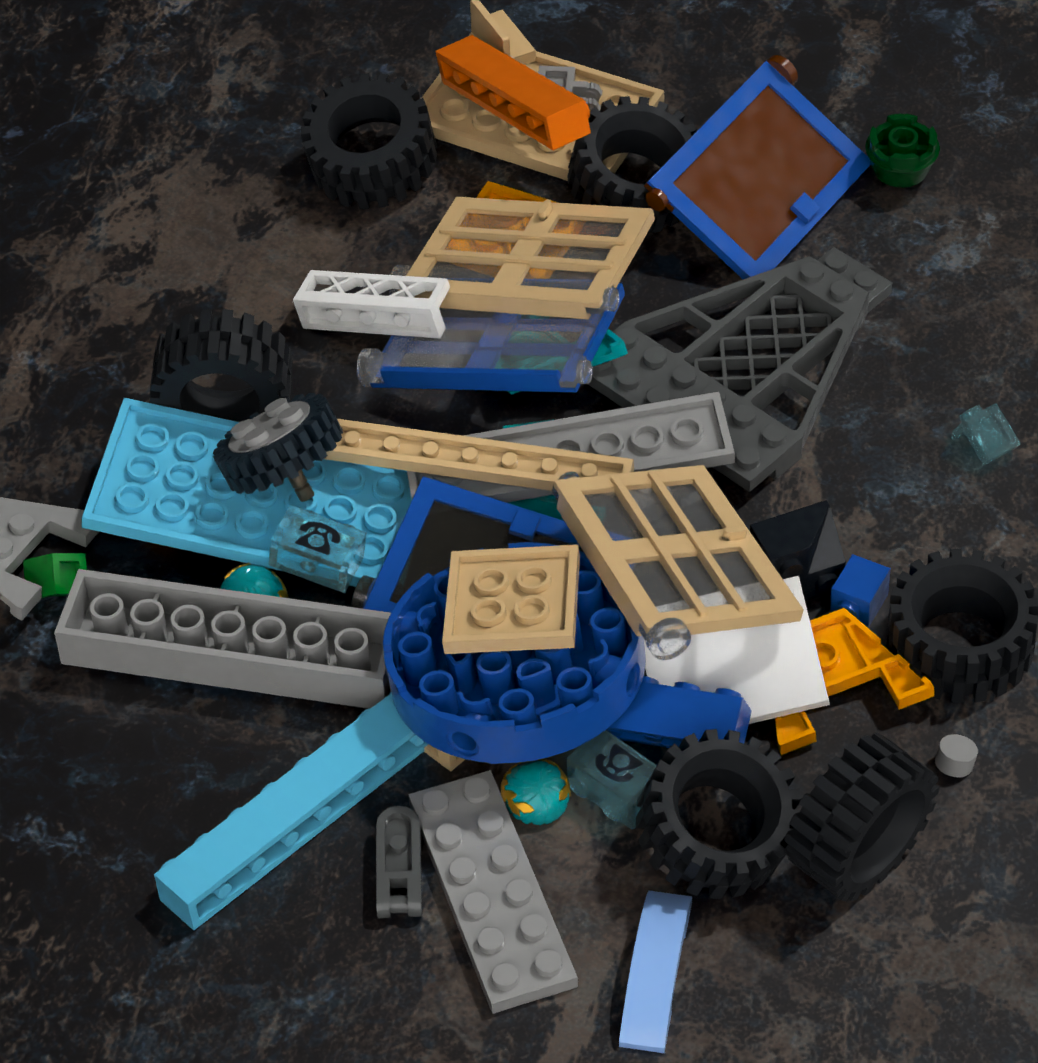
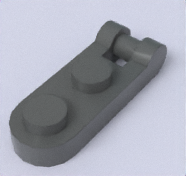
(398, 862)

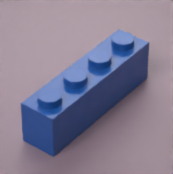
(667, 714)

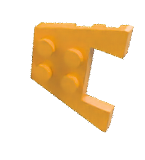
(850, 657)

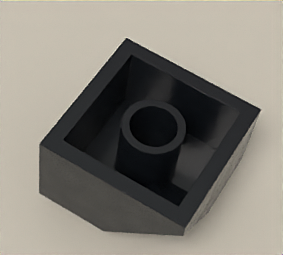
(803, 546)

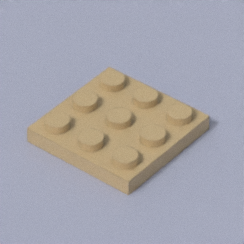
(511, 599)

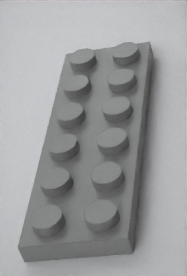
(493, 892)

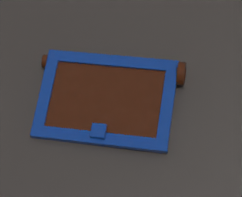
(758, 172)

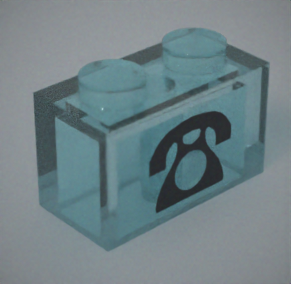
(317, 548)
(610, 776)

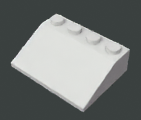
(768, 665)

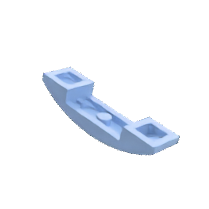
(654, 971)

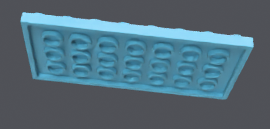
(169, 491)

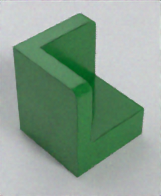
(54, 572)

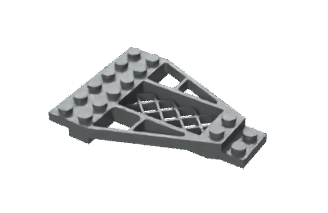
(834, 293)

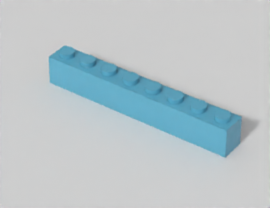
(287, 814)

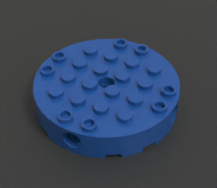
(511, 701)

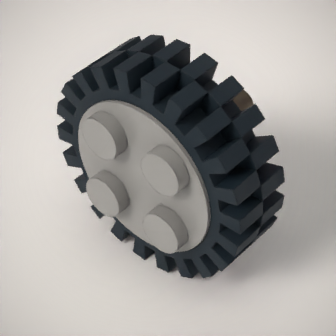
(279, 445)

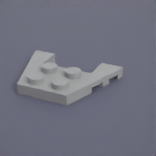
(21, 530)

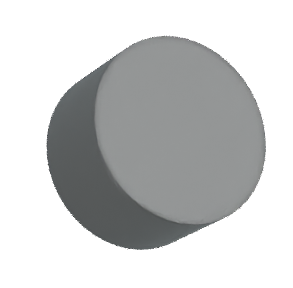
(956, 755)

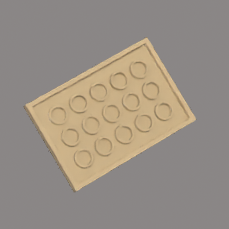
(475, 128)

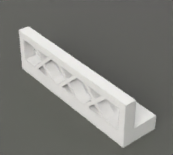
(366, 309)

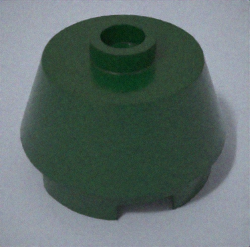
(902, 150)

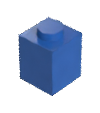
(861, 589)

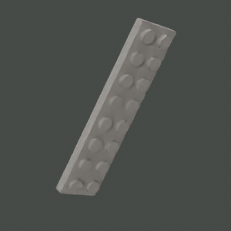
(653, 434)

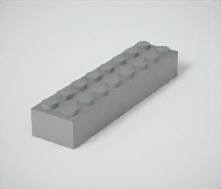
(224, 638)

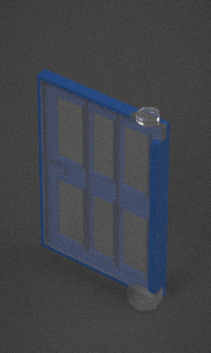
(491, 353)

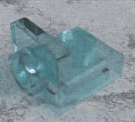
(987, 432)

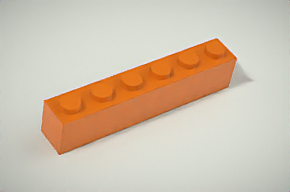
(514, 92)

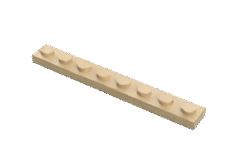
(467, 456)

